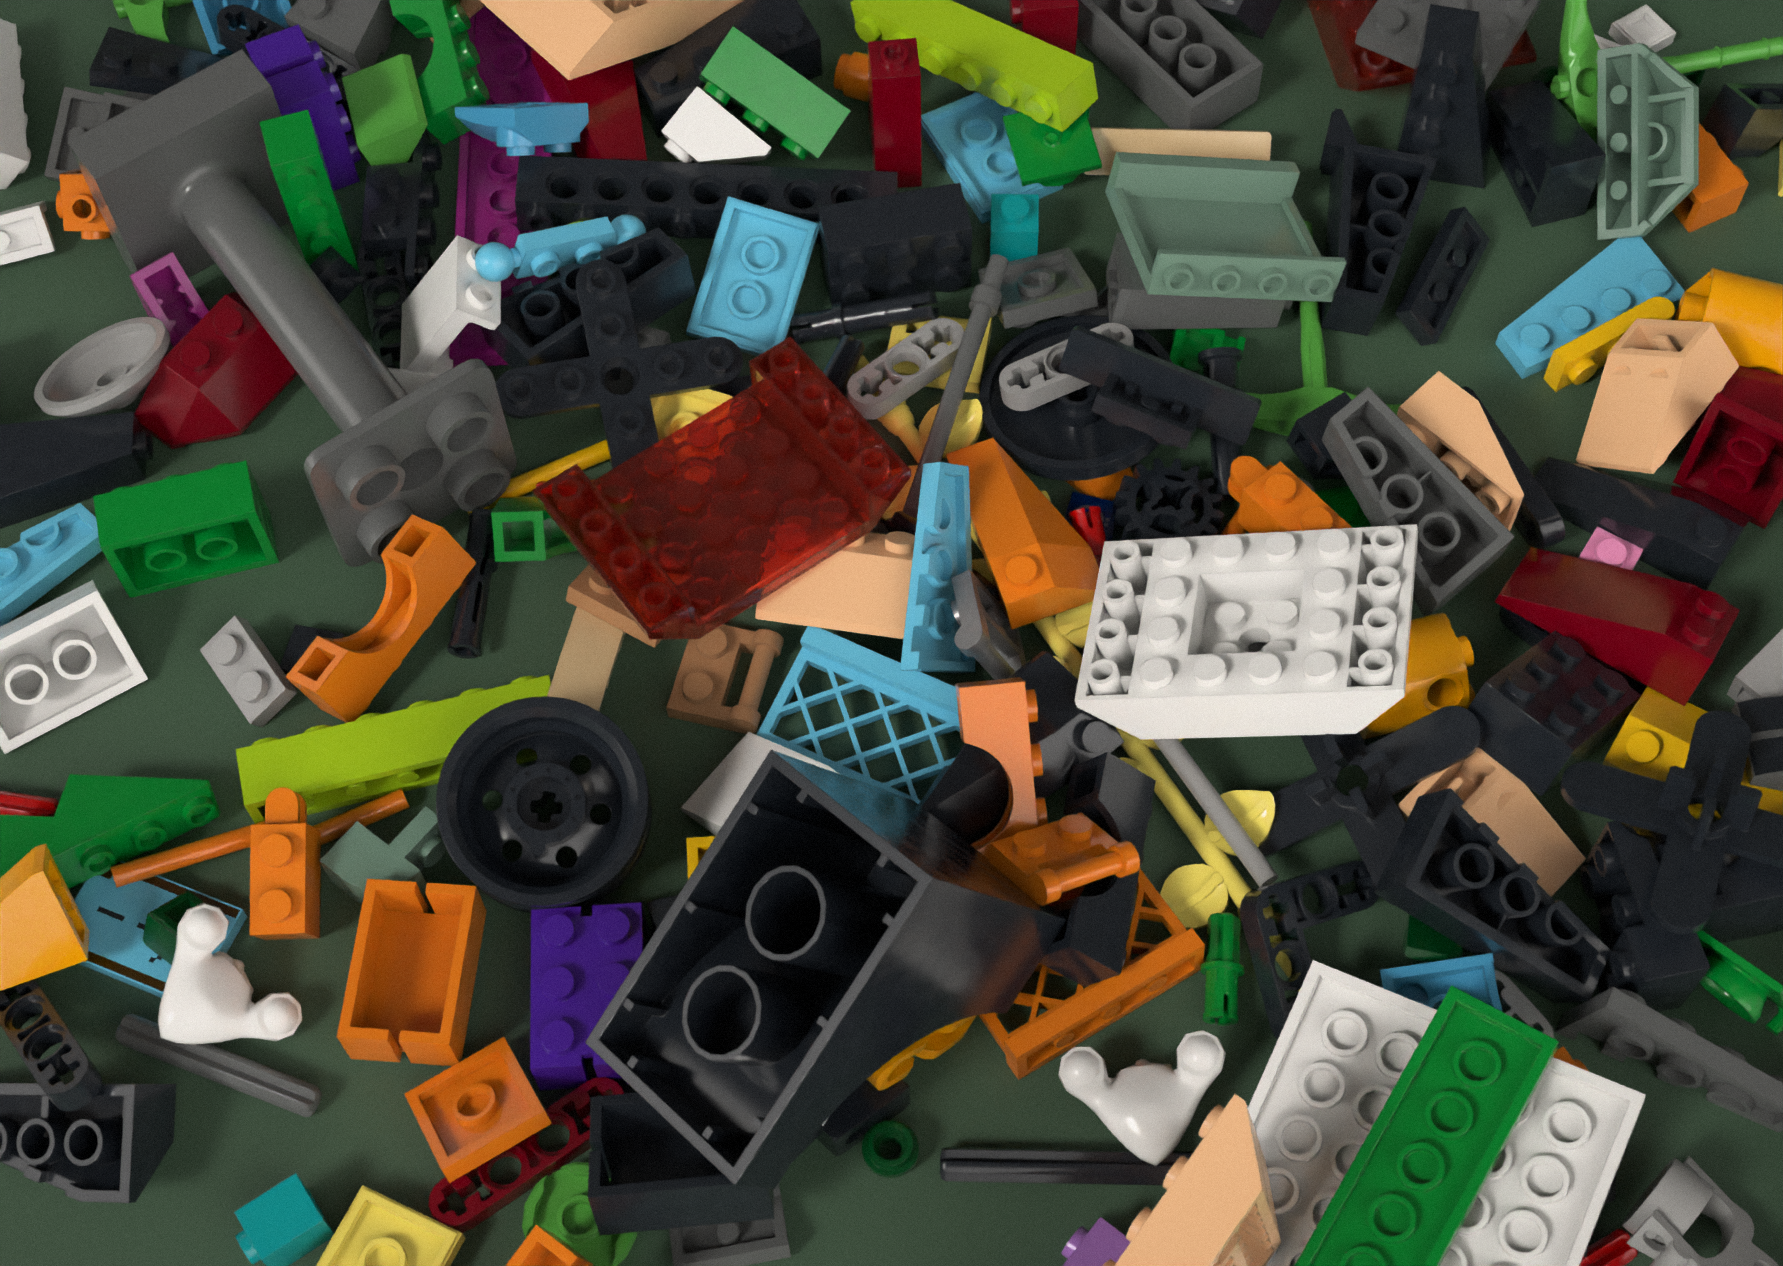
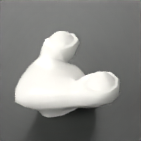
(210, 993)
(1146, 1102)

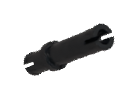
(864, 316)
(474, 591)

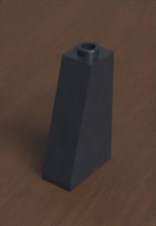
(68, 461)

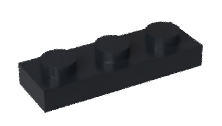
(1442, 276)

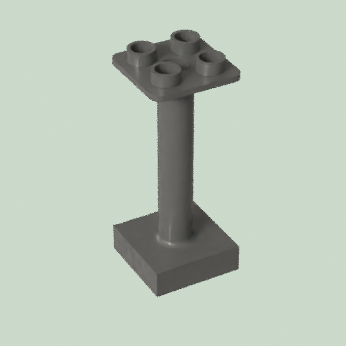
(198, 183)

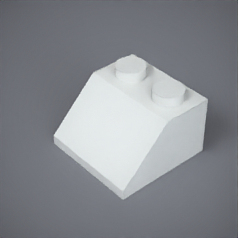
(711, 134)

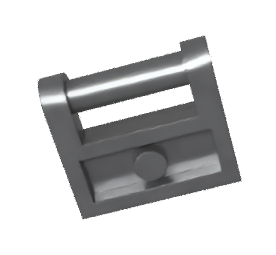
(985, 628)

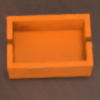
(412, 973)

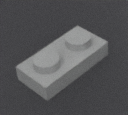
(248, 671)

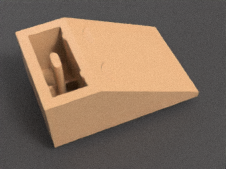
(1653, 392)
(1463, 440)
(1510, 812)

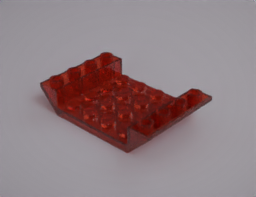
(731, 500)

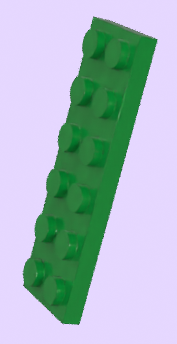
(1433, 1140)

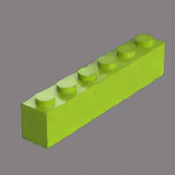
(985, 56)
(372, 754)

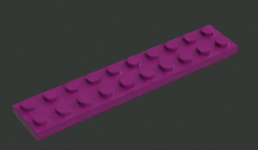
(485, 171)

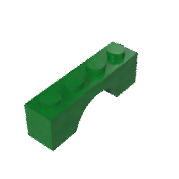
(452, 71)
(306, 186)
(526, 531)

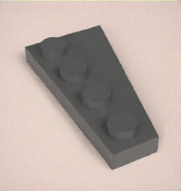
(1680, 1055)

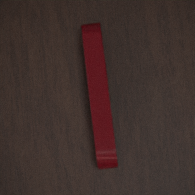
(534, 1161)

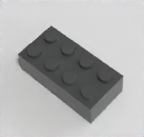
(1172, 58)

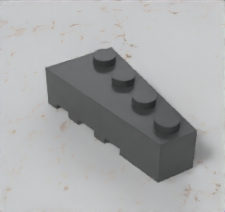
(346, 28)
(1407, 484)

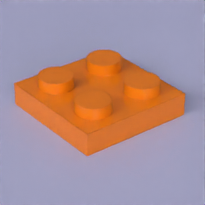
(477, 1109)

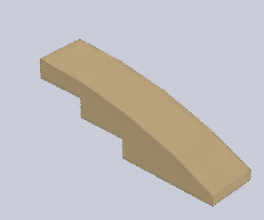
(586, 660)

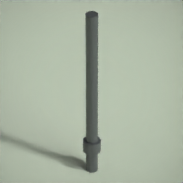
(984, 305)

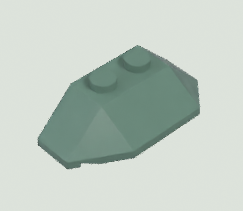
(1648, 139)

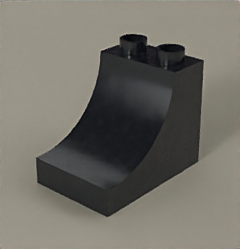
(808, 959)

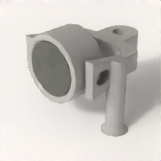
(1671, 1207)

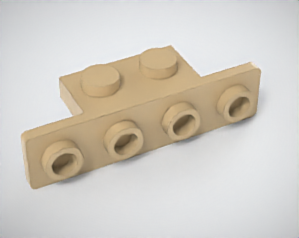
(1184, 142)

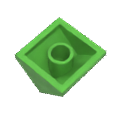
(386, 110)

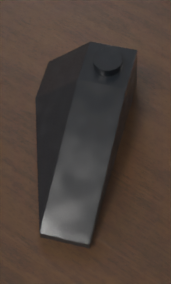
(1677, 527)
(974, 789)
(93, 1151)

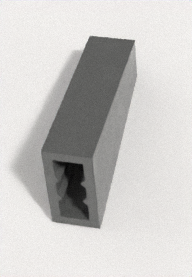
(1138, 310)

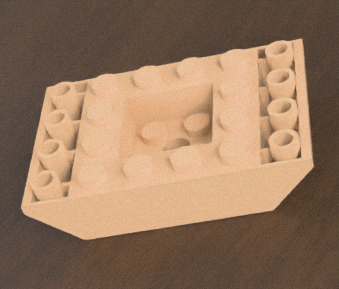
(596, 34)
(1214, 1202)

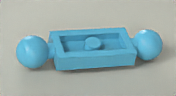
(549, 249)

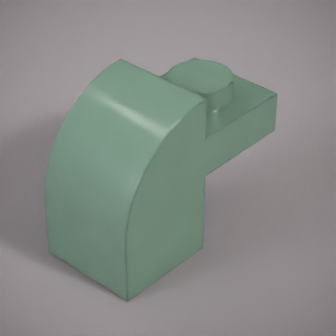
(365, 856)

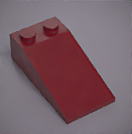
(1627, 618)

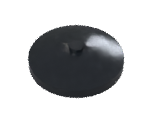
(1063, 435)

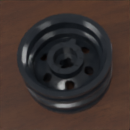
(487, 762)

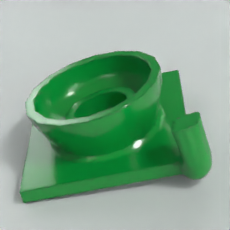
(1048, 154)
(1740, 984)

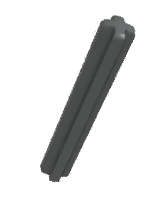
(221, 1067)

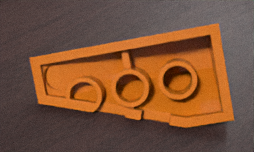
(1025, 541)

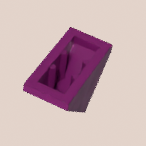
(169, 296)

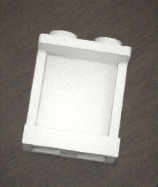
(443, 305)

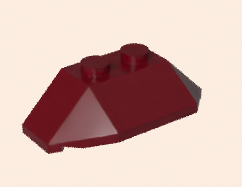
(215, 378)

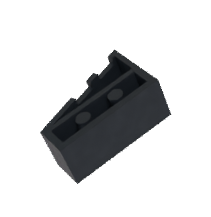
(1542, 152)

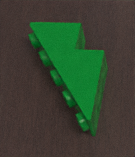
(108, 822)

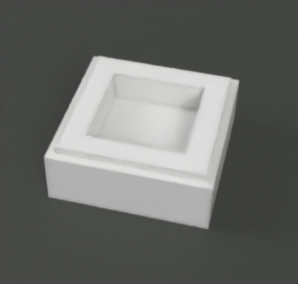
(1642, 27)

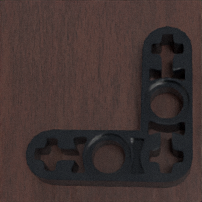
(1289, 920)

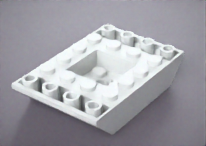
(1181, 610)

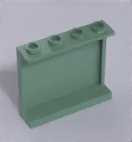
(1218, 228)

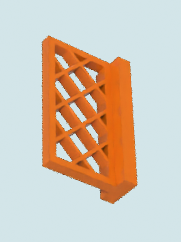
(1104, 1002)

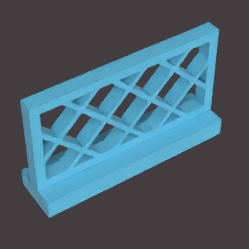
(879, 676)

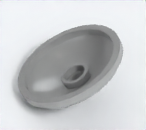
(104, 369)

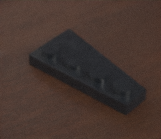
(143, 63)

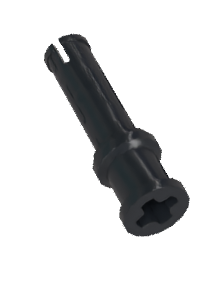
(1222, 366)

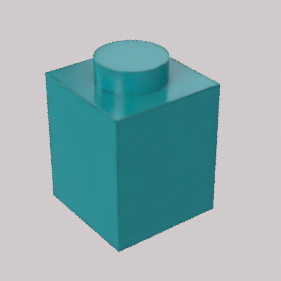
(1014, 225)
(282, 1224)

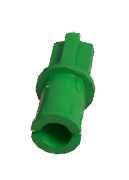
(1222, 969)

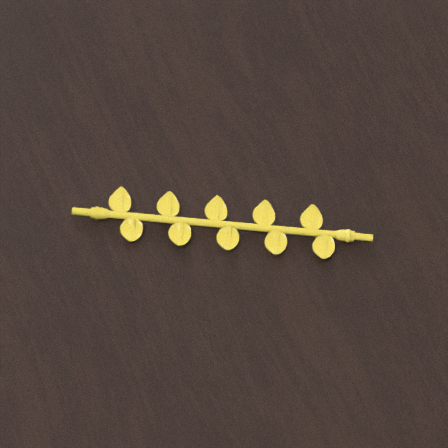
(1190, 890)

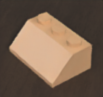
(851, 591)

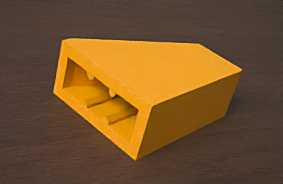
(38, 921)

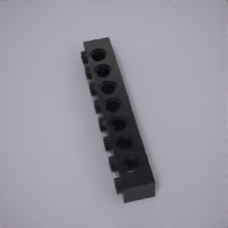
(678, 196)

